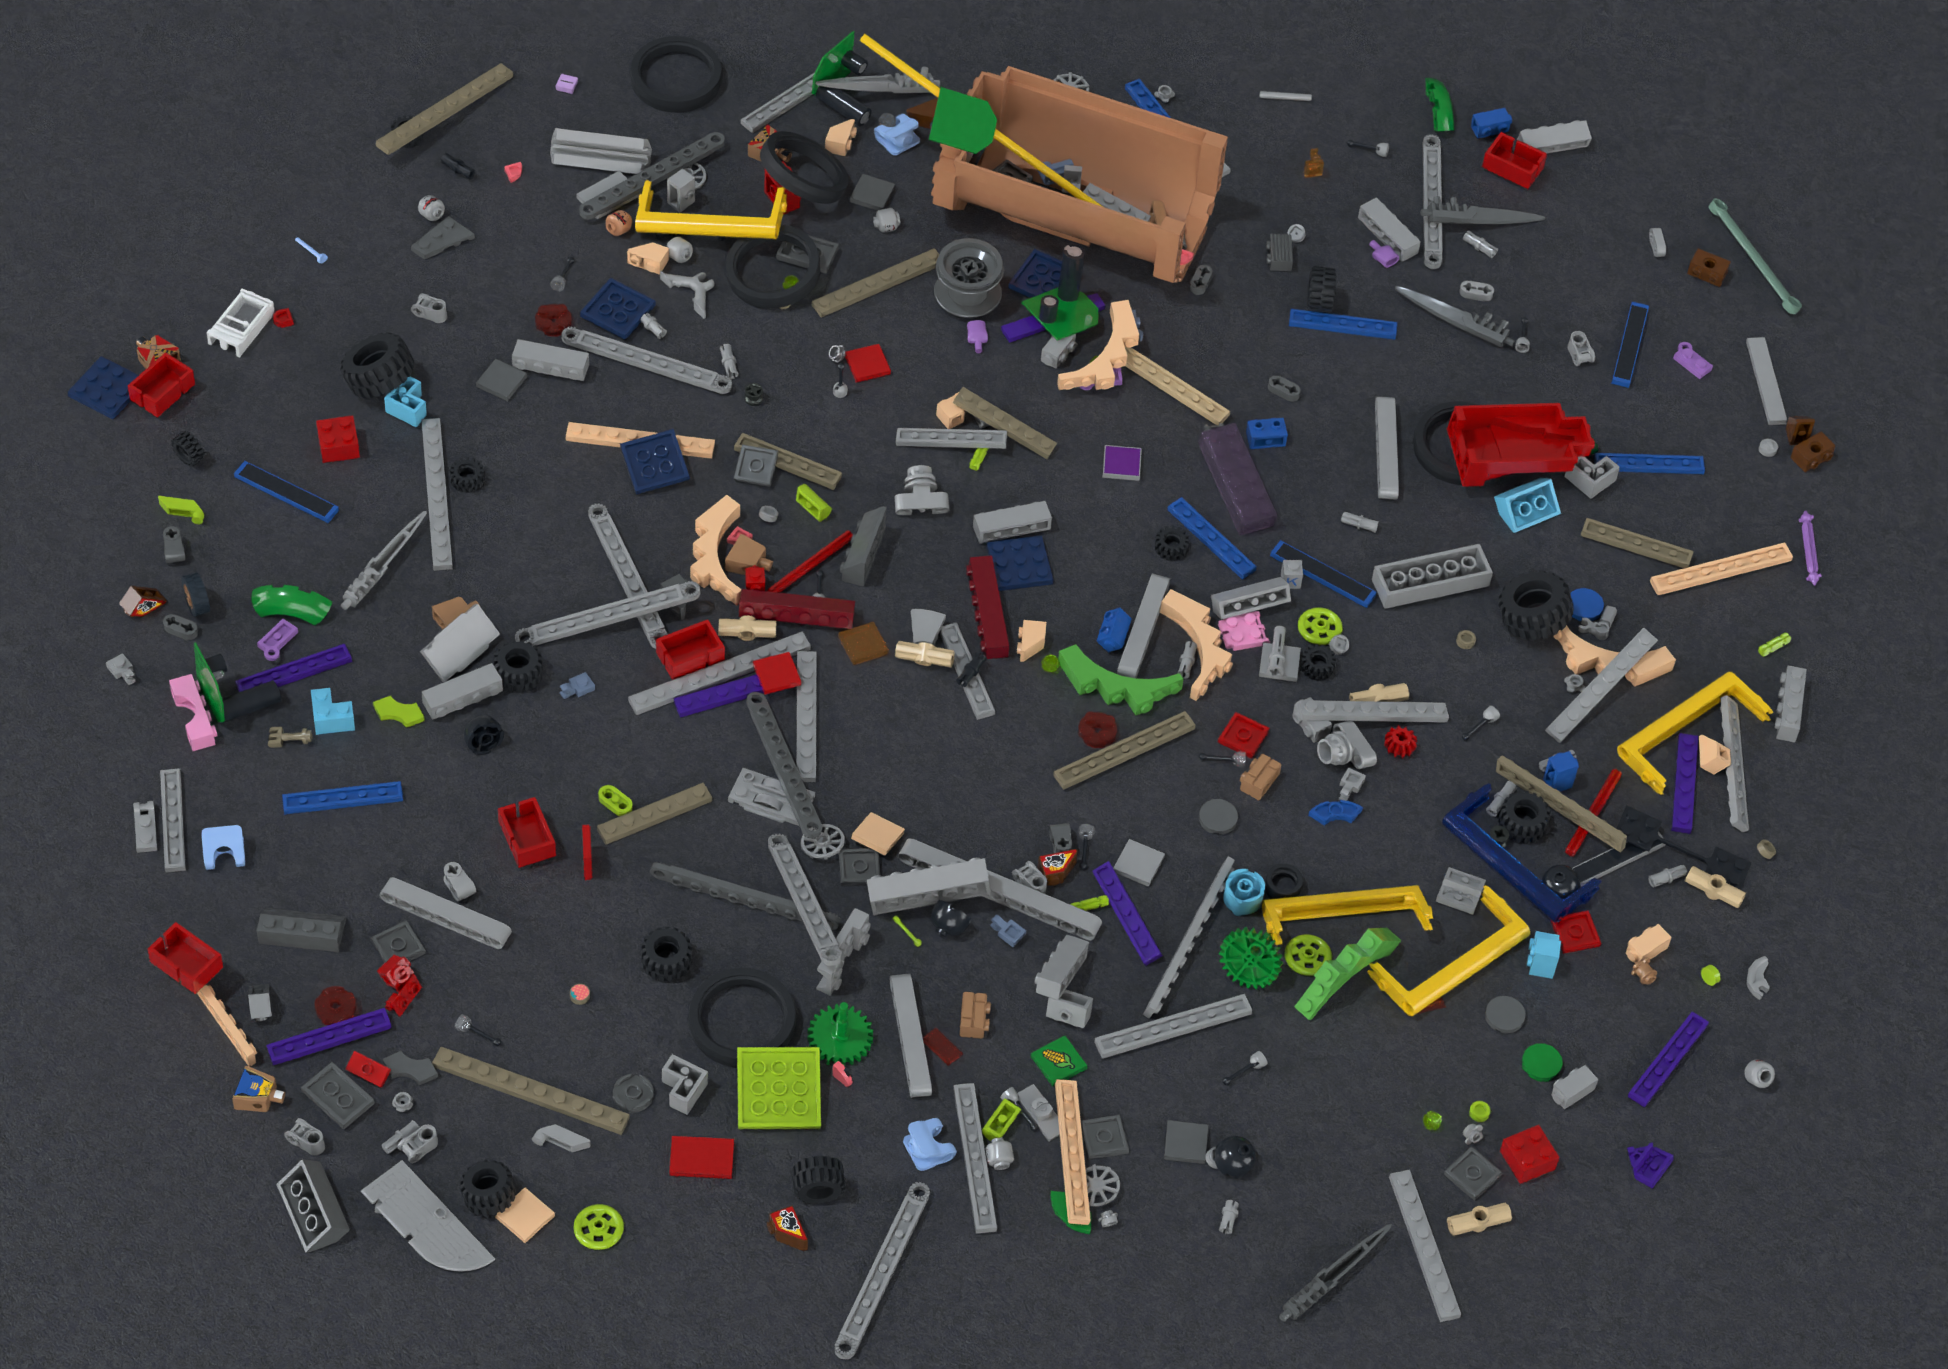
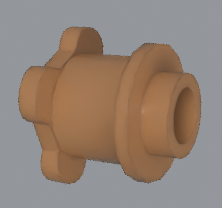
(1644, 972)

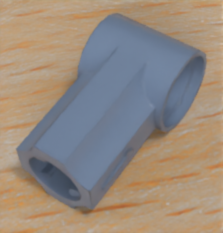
(1057, 167)

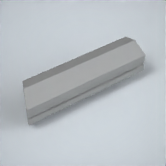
(600, 151)

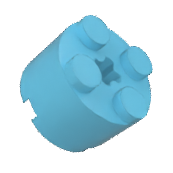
(1243, 892)

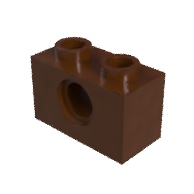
(1708, 267)
(1813, 451)

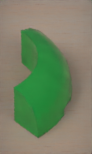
(1443, 109)
(290, 601)

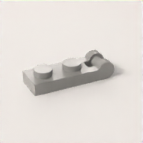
(145, 827)

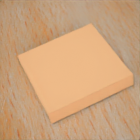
(878, 833)
(525, 1215)

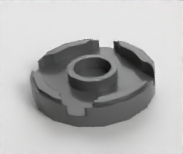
(1218, 816)
(1505, 1014)
(633, 1093)

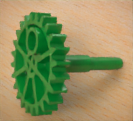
(1251, 957)
(842, 1039)

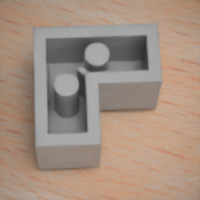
(1593, 477)
(687, 1083)

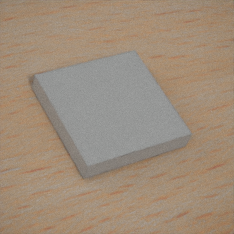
(1291, 664)
(1139, 862)

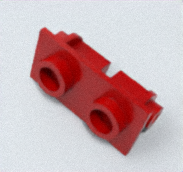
(405, 995)

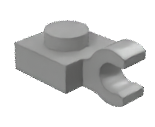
(121, 667)
(1350, 782)

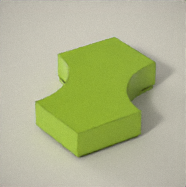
(407, 714)

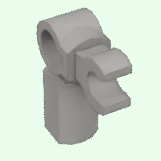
(1601, 629)

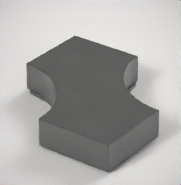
(403, 1066)

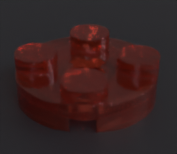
(553, 311)
(1097, 720)
(337, 995)

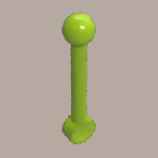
(917, 942)

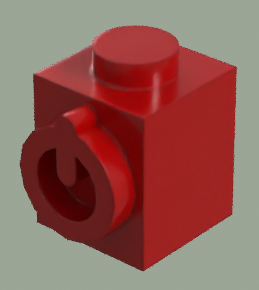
(755, 578)
(395, 971)

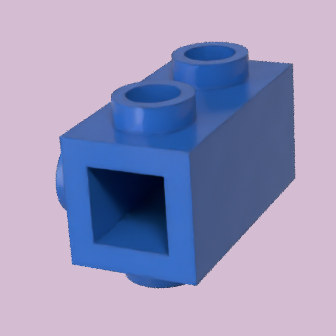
(1491, 123)
(1114, 629)

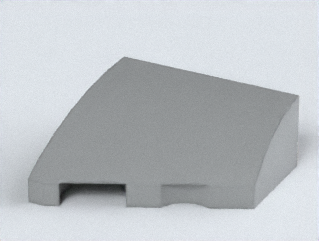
(926, 625)

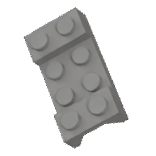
(851, 937)

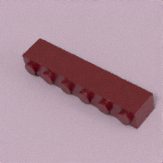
(988, 607)
(797, 608)

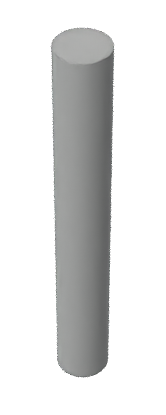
(1285, 96)

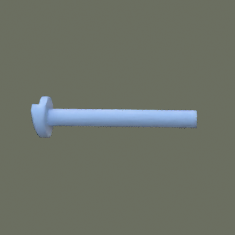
(321, 258)

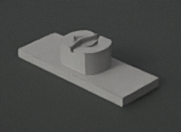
(1040, 1111)

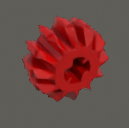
(1400, 741)

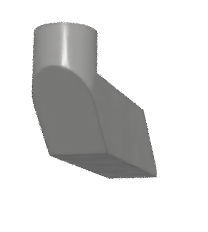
(561, 1137)

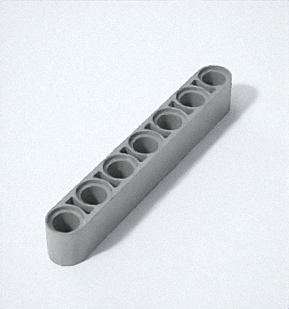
(1386, 448)
(1143, 626)
(445, 913)
(910, 1035)

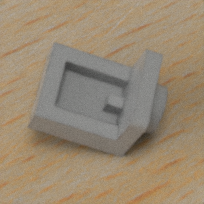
(1073, 175)

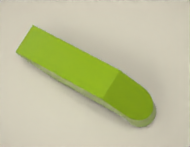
(182, 507)

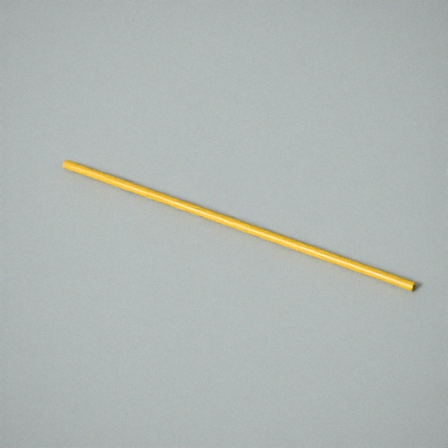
(1000, 137)

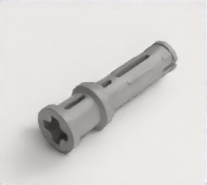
(1277, 658)

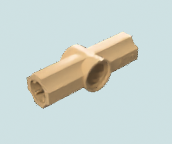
(747, 628)
(924, 654)
(1380, 693)
(1709, 883)
(1490, 1216)

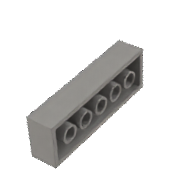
(1432, 576)
(929, 885)

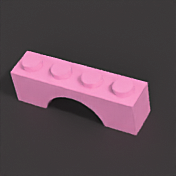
(186, 694)

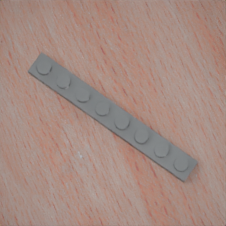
(1601, 685)
(1373, 711)
(806, 716)
(1735, 771)
(1173, 1026)
(975, 1158)
(1425, 1246)

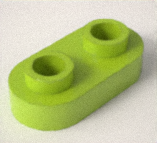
(617, 800)

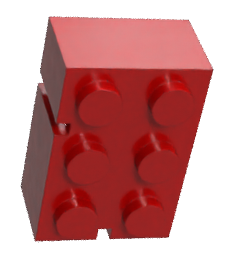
(1518, 167)
(161, 384)
(690, 649)
(527, 834)
(185, 958)

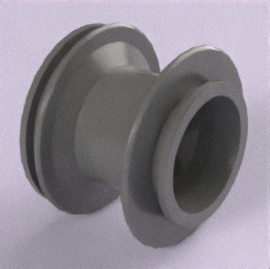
(969, 278)

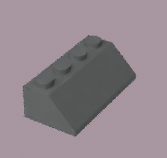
(864, 547)
(300, 929)
(312, 1205)

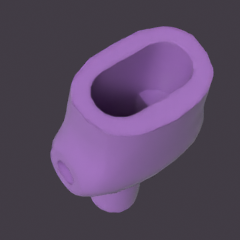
(1384, 254)
(977, 334)

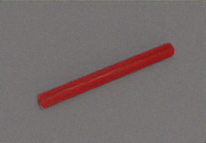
(811, 562)
(1595, 808)

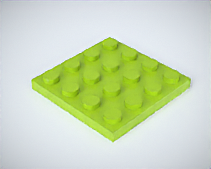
(778, 1087)

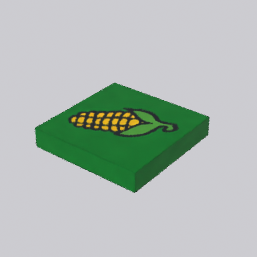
(1058, 1060)

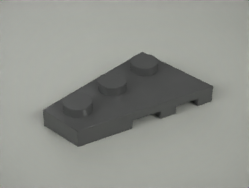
(442, 236)

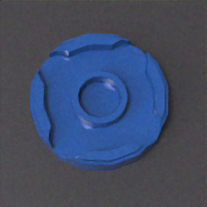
(1586, 604)

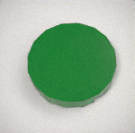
(1542, 1062)

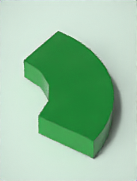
(1058, 1203)

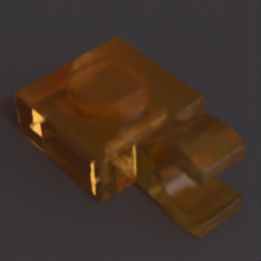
(1314, 166)

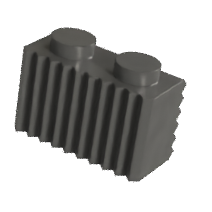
(1280, 252)

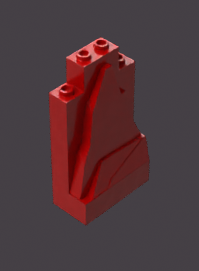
(1515, 439)

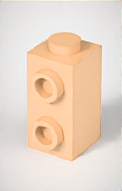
(1649, 944)

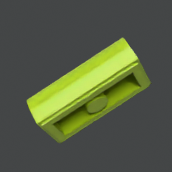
(812, 503)
(1000, 1120)

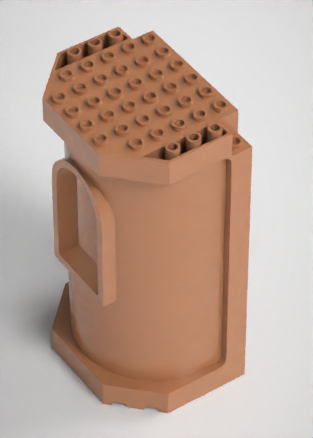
(1120, 151)

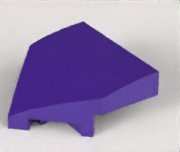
(1649, 1163)

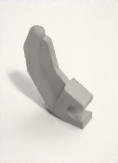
(1756, 979)

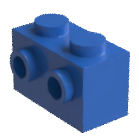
(1266, 433)
(1561, 771)

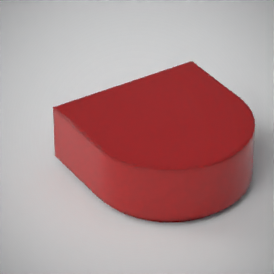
(283, 318)

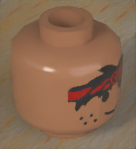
(618, 223)

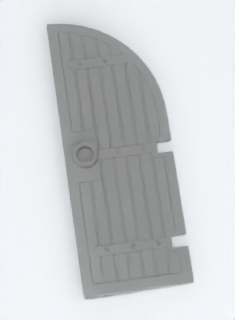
(419, 1213)

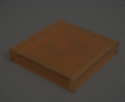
(863, 643)

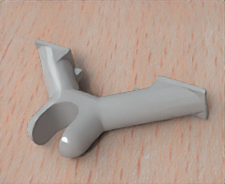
(693, 283)

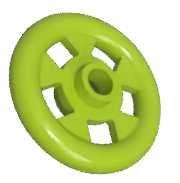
(1316, 613)
(1307, 940)
(608, 1239)

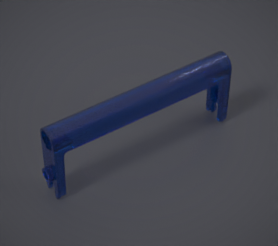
(1507, 865)

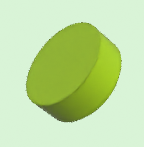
(1710, 975)
(1479, 1111)

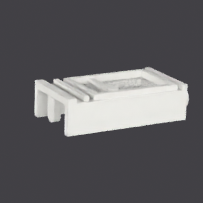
(241, 321)

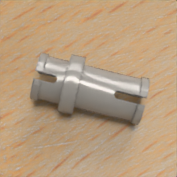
(651, 324)
(1229, 1214)

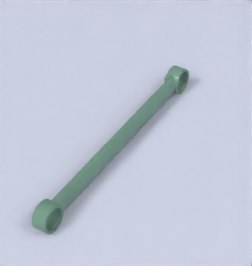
(1789, 303)

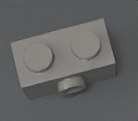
(681, 190)
(1070, 1008)

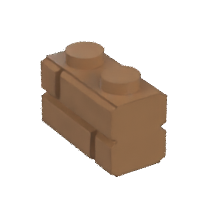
(1260, 776)
(974, 1014)

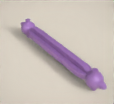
(1810, 549)

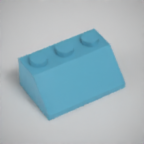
(1528, 504)

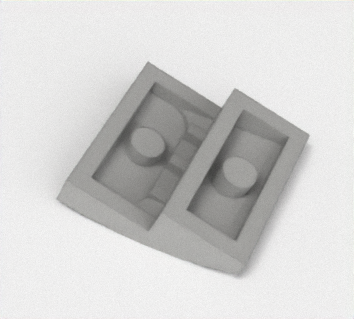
(1460, 890)

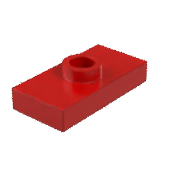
(368, 1069)

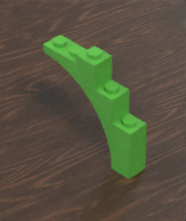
(1113, 688)
(1334, 973)

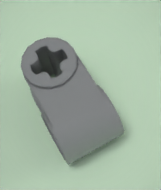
(430, 308)
(1580, 348)
(1030, 877)
(458, 882)
(303, 1135)
(416, 1146)

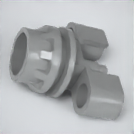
(920, 493)
(1344, 745)

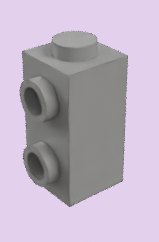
(1056, 351)
(1312, 728)
(1574, 1086)

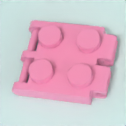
(1242, 631)

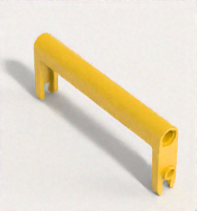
(708, 224)
(1686, 712)
(1344, 904)
(1462, 968)

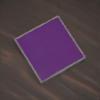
(1122, 462)

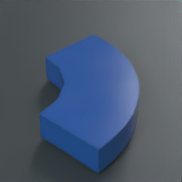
(1333, 811)

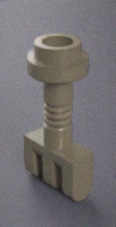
(277, 736)

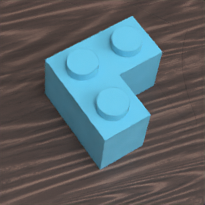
(406, 402)
(331, 716)
(1543, 954)

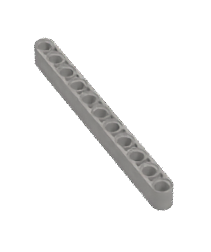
(1011, 893)

